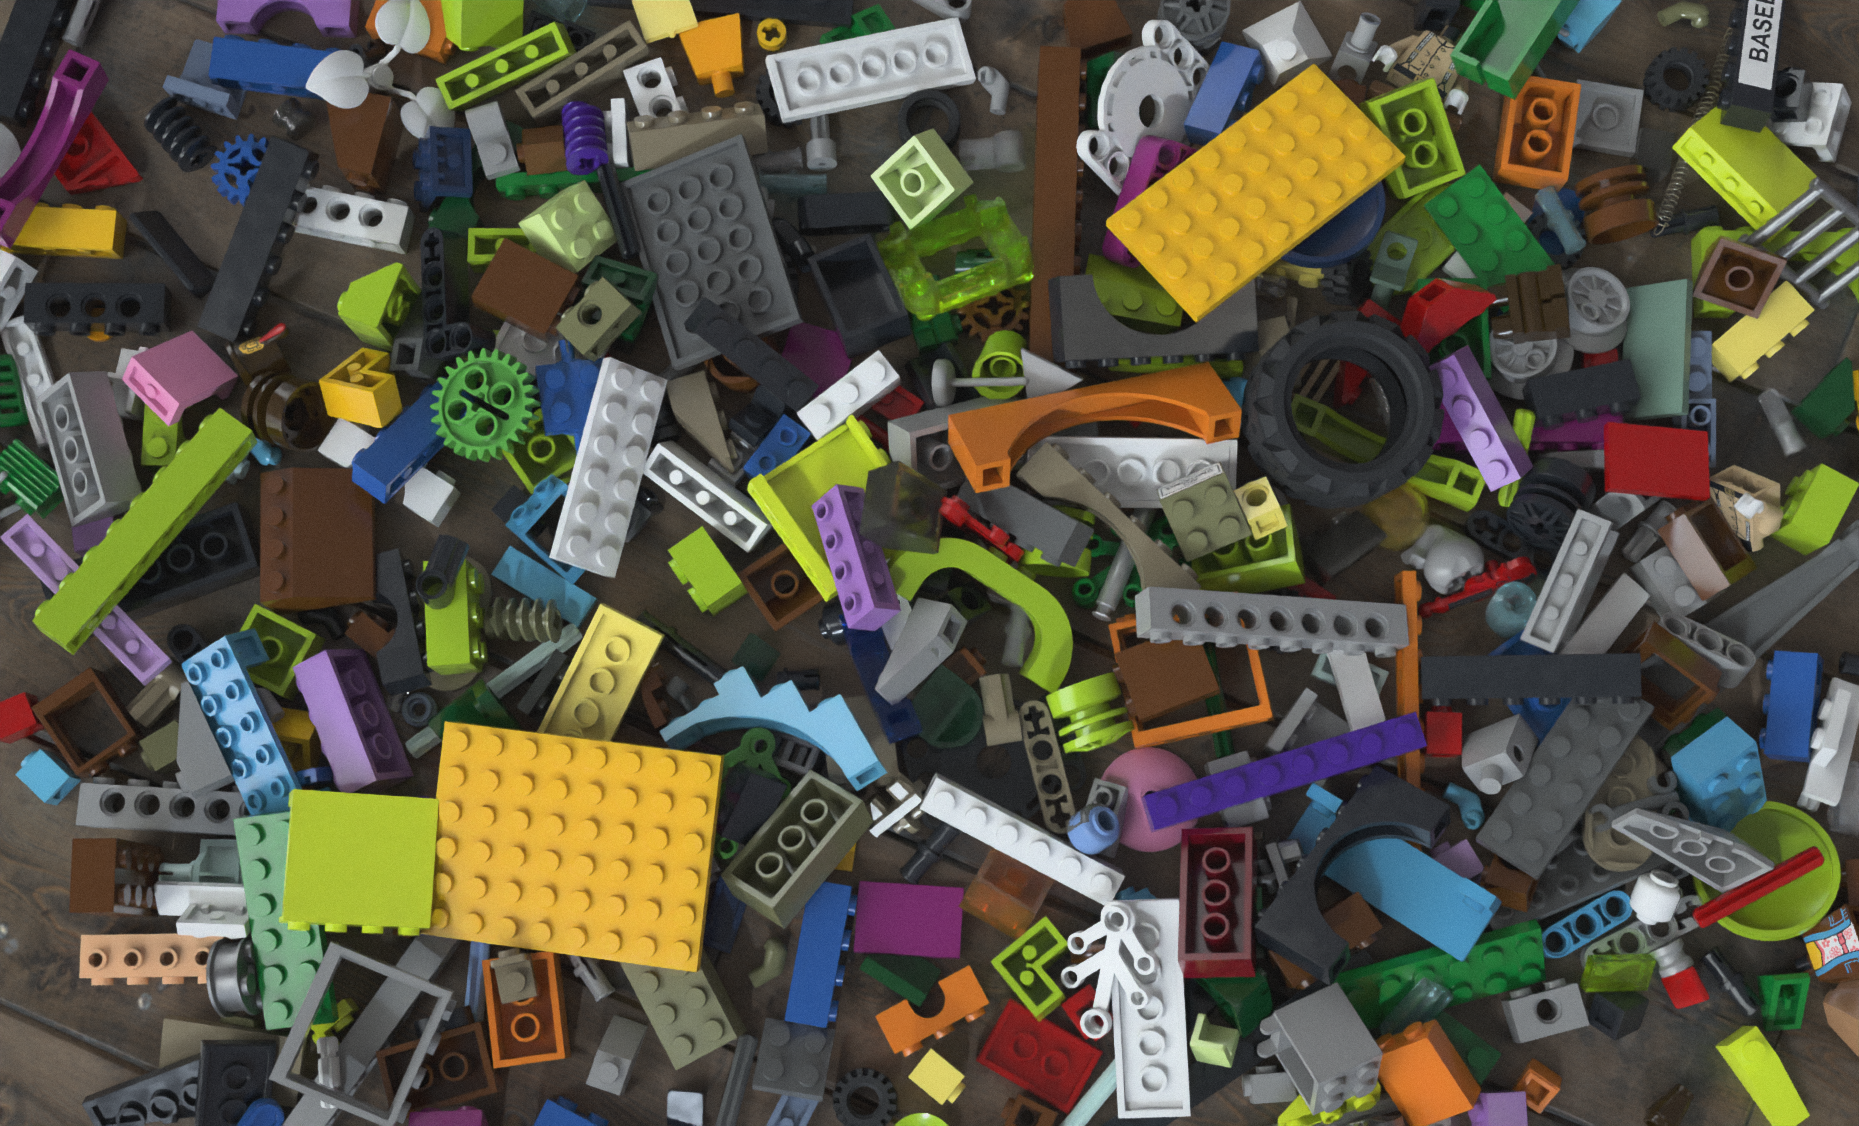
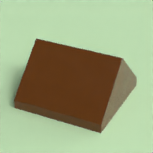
(1738, 276)

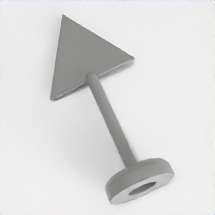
(1039, 377)

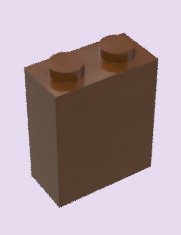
(526, 290)
(1164, 677)

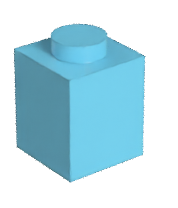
(47, 776)

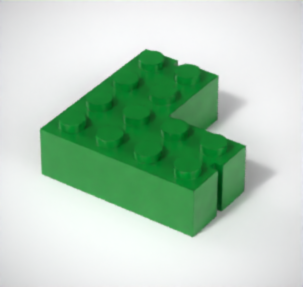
(1508, 40)

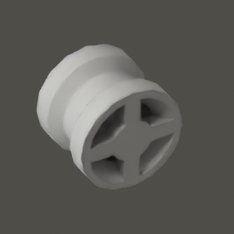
(1671, 957)

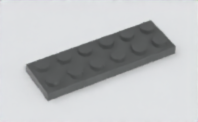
(1561, 781)

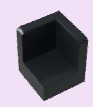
(1617, 1012)

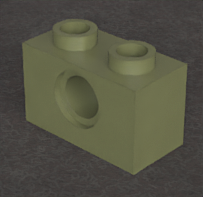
(616, 316)

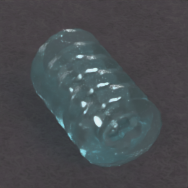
(1500, 616)

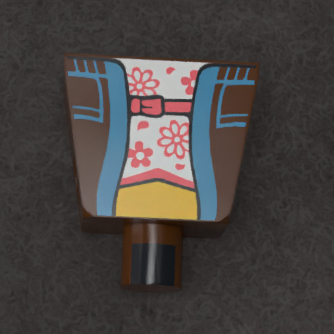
(1833, 947)

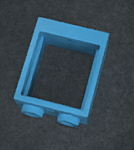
(526, 516)

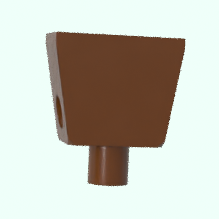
(1095, 26)

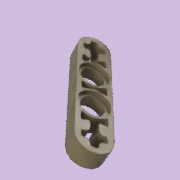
(1042, 768)

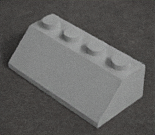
(923, 442)
(88, 447)

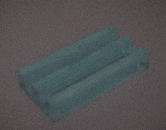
(1424, 1011)

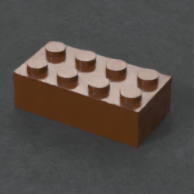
(114, 877)

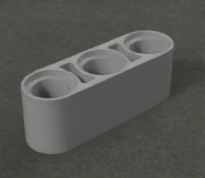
(1721, 651)

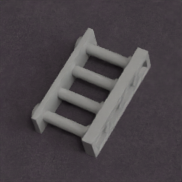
(1571, 582)

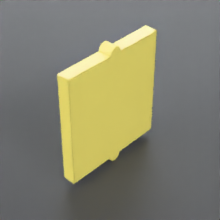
(664, 18)

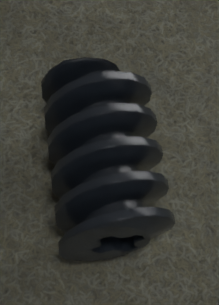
(179, 135)

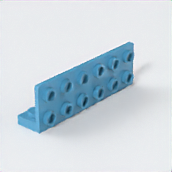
(241, 721)
(1403, 882)

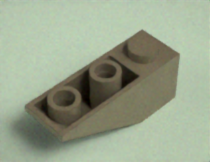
(697, 416)

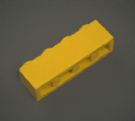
(72, 232)

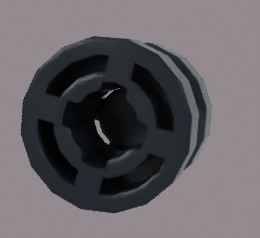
(665, 428)

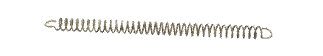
(1699, 108)

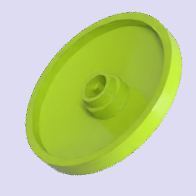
(1798, 906)

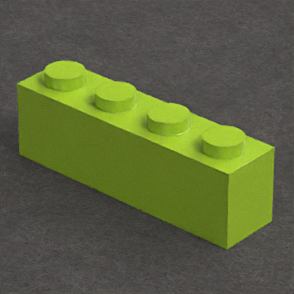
(506, 67)

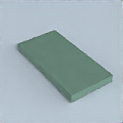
(1660, 348)

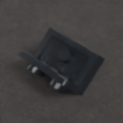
(921, 375)

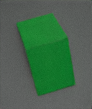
(1783, 1000)

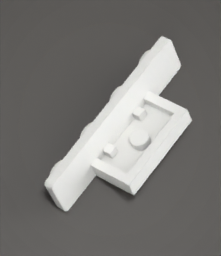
(1833, 742)
(204, 908)

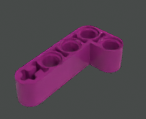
(1151, 161)

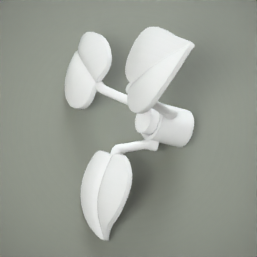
(346, 82)

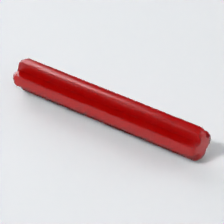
(1758, 887)

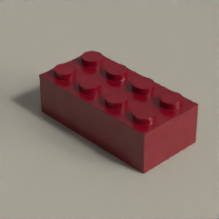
(1218, 902)

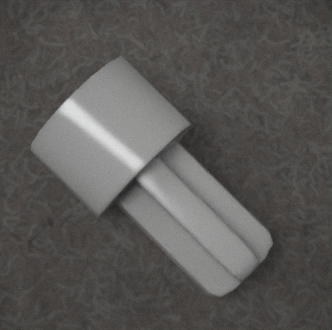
(821, 149)

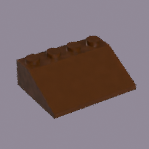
(315, 540)

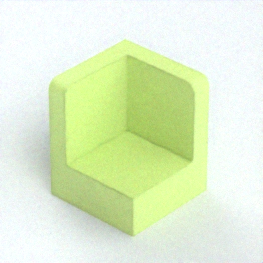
(1213, 1043)

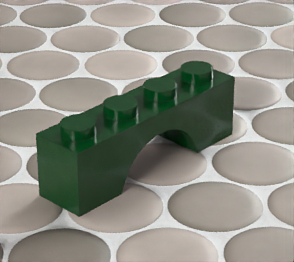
(458, 213)

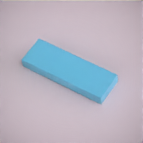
(539, 582)

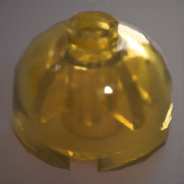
(1401, 515)

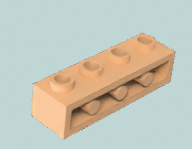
(144, 957)

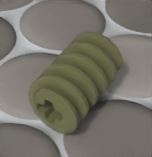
(523, 621)

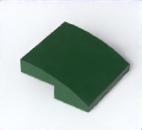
(632, 281)

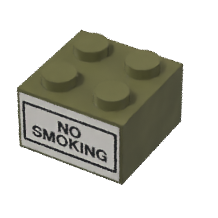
(1203, 512)

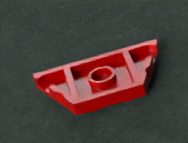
(95, 161)

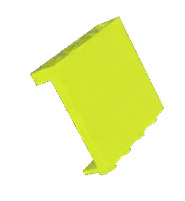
(797, 484)
(359, 862)

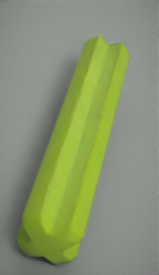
(1523, 427)

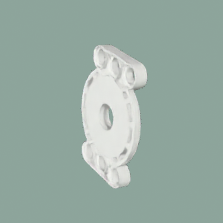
(1125, 87)

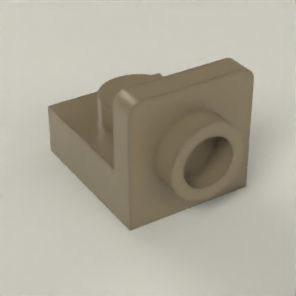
(515, 976)

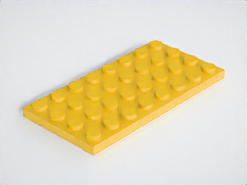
(1255, 192)

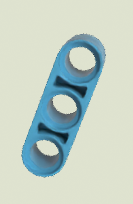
(1599, 921)

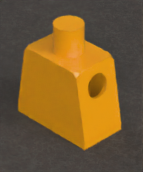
(716, 52)

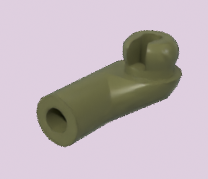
(773, 963)

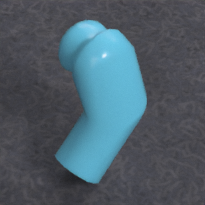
(266, 454)
(1468, 803)

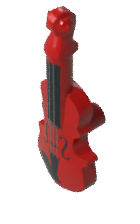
(1484, 585)

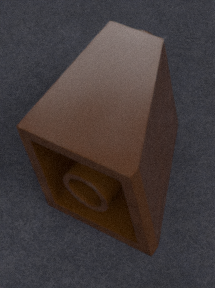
(367, 142)

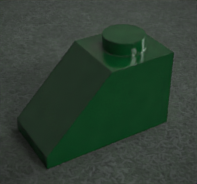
(1829, 402)

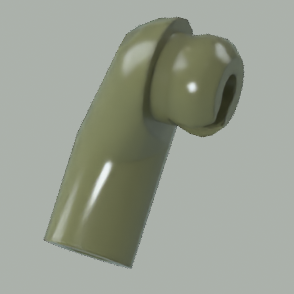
(1696, 12)

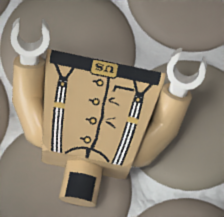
(1427, 58)
(1748, 504)

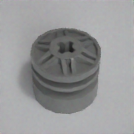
(1200, 28)

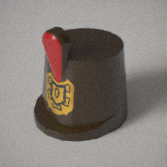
(259, 354)

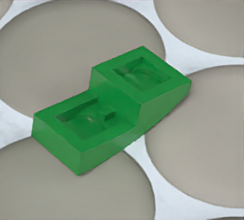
(863, 23)

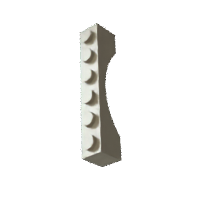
(1055, 479)

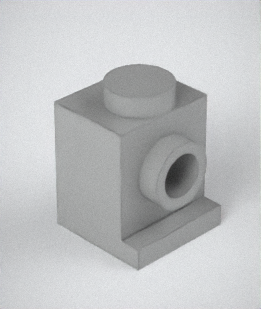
(1268, 1085)

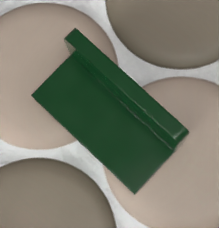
(903, 974)

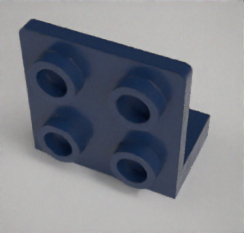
(443, 165)

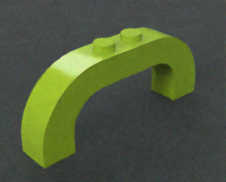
(1053, 634)

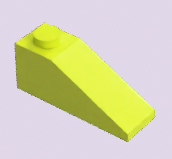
(1763, 1076)

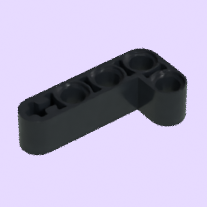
(446, 299)

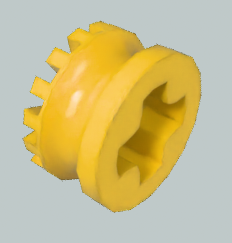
(775, 43)

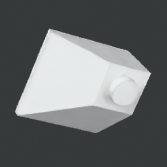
(1287, 43)

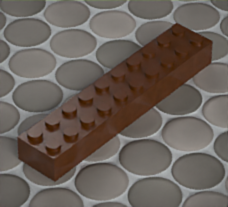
(1056, 177)

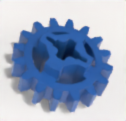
(233, 164)

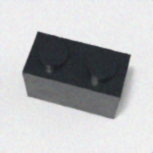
(747, 802)

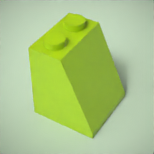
(482, 22)

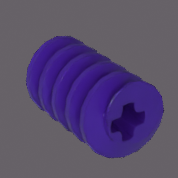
(584, 137)

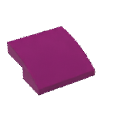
(817, 355)

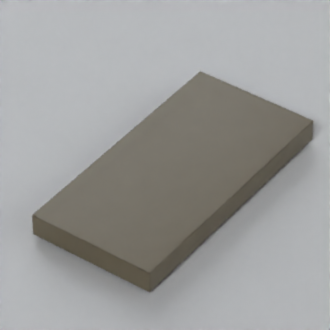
(183, 1039)

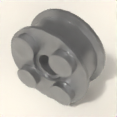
(233, 978)

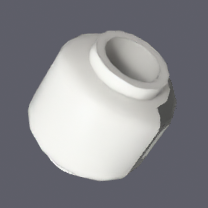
(1656, 897)

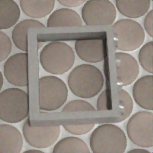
(415, 1073)

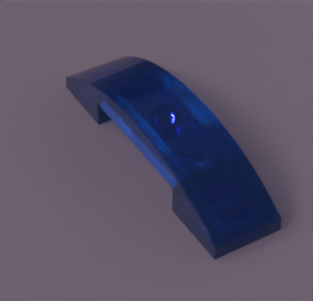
(870, 659)

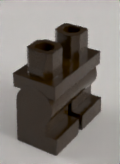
(1535, 306)

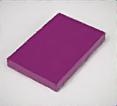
(908, 920)

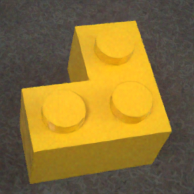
(362, 389)

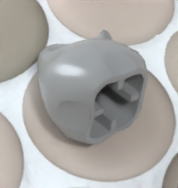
(1445, 558)

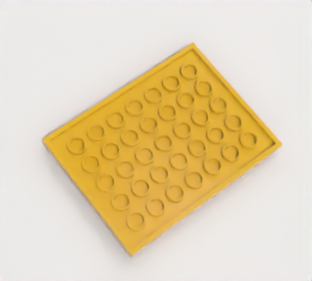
(574, 845)

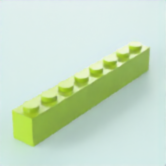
(144, 531)

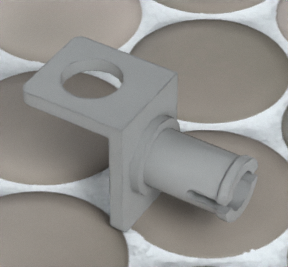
(1357, 47)

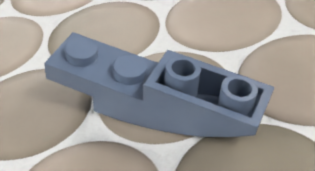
(1701, 405)

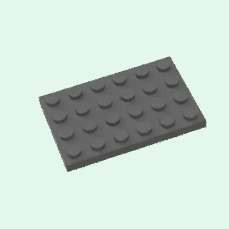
(712, 238)

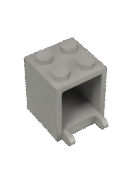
(1323, 1049)

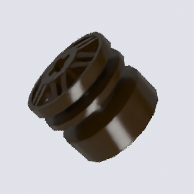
(286, 411)

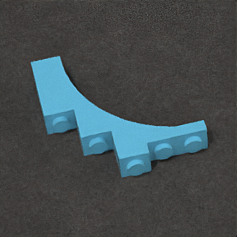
(784, 710)

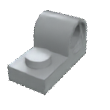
(492, 140)

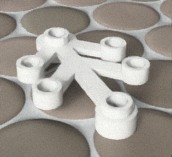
(1111, 964)

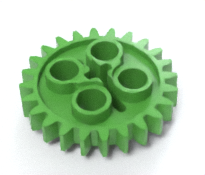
(469, 434)

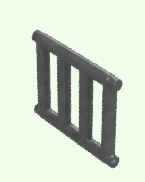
(1798, 279)

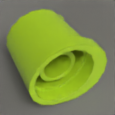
(1000, 358)

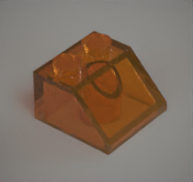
(1006, 893)

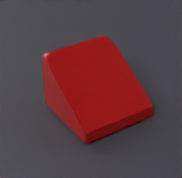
(1685, 988)

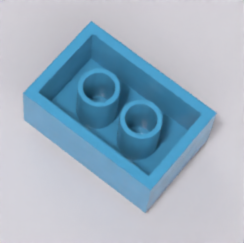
(1720, 776)

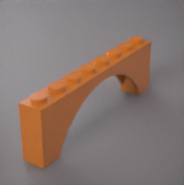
(1183, 398)

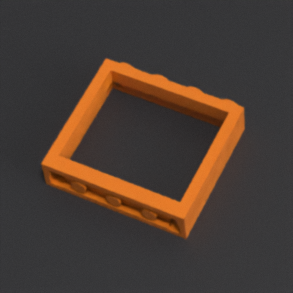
(1208, 725)

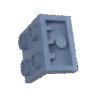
(196, 88)

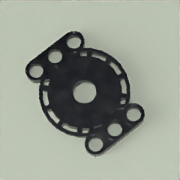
(1014, 788)

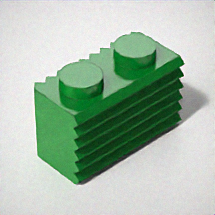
(30, 480)

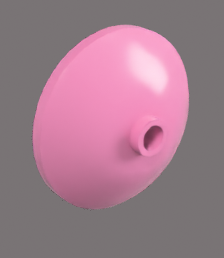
(1144, 772)

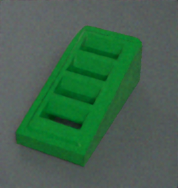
(12, 389)

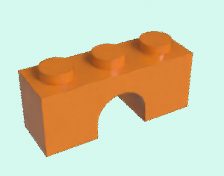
(962, 999)

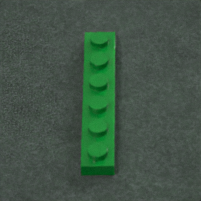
(547, 185)

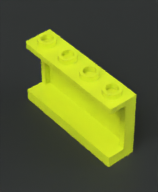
(1745, 167)

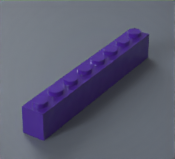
(1283, 772)

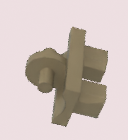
(901, 811)

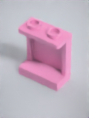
(178, 376)

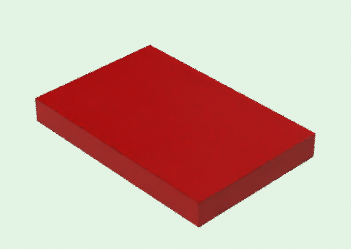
(1656, 461)
(1039, 1056)

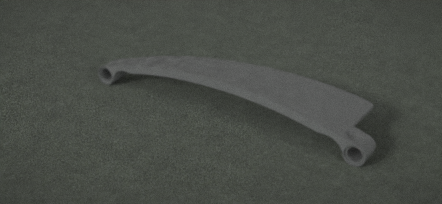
(1757, 624)

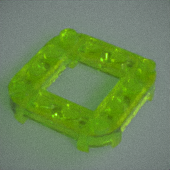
(981, 218)

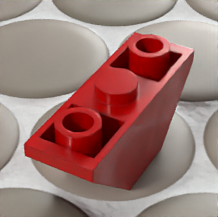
(1442, 309)

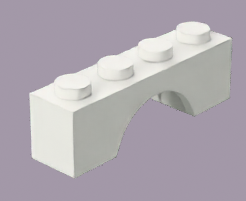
(425, 492)

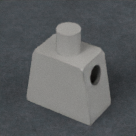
(1498, 753)

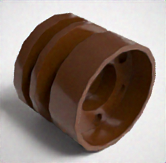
(1616, 204)

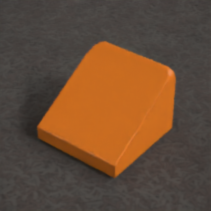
(1539, 1084)

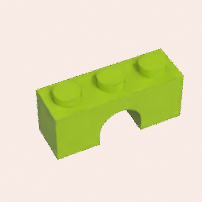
(159, 441)

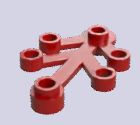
(956, 512)

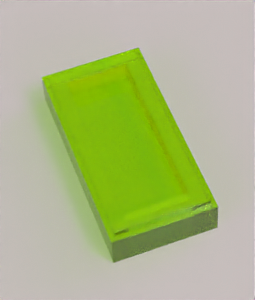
(1617, 972)

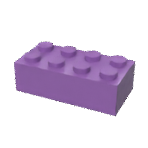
(352, 721)

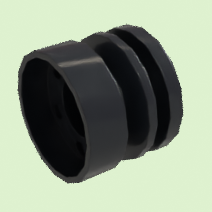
(1549, 501)

